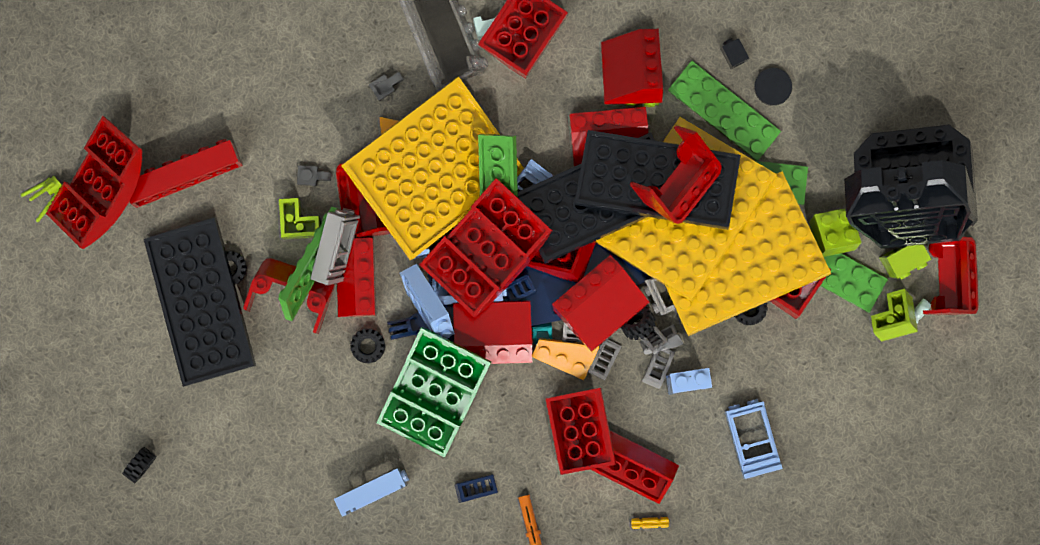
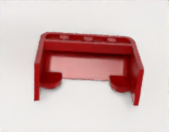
(687, 182)
(351, 198)
(279, 272)
(956, 278)

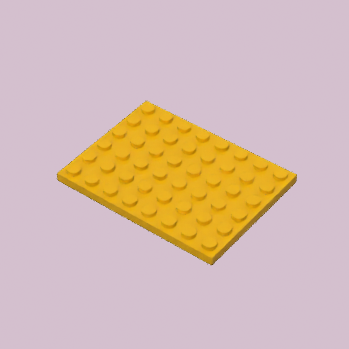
(425, 168)
(688, 253)
(763, 262)

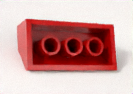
(358, 292)
(639, 469)

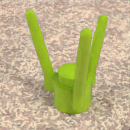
(50, 185)

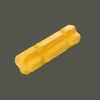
(652, 522)

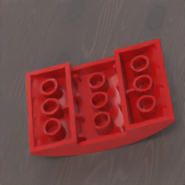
(100, 187)
(487, 248)

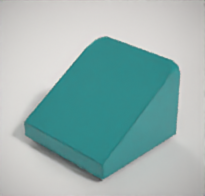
(542, 331)

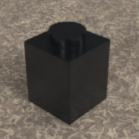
(734, 52)

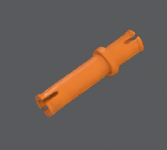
(525, 501)

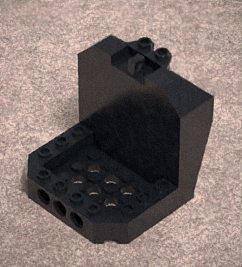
(912, 187)

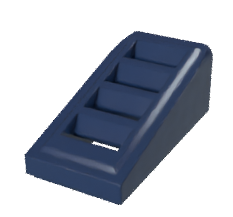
(527, 280)
(460, 495)

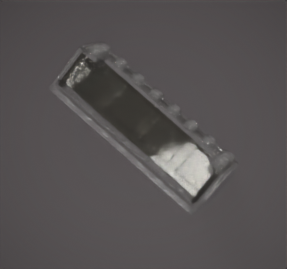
(445, 40)

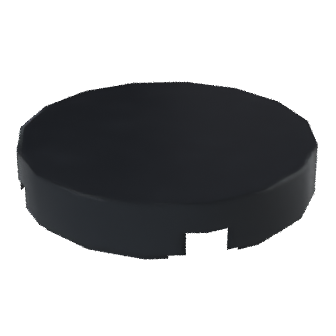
(773, 86)

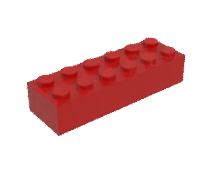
(185, 172)

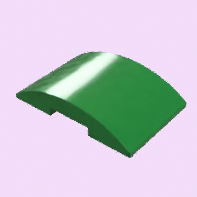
(433, 392)

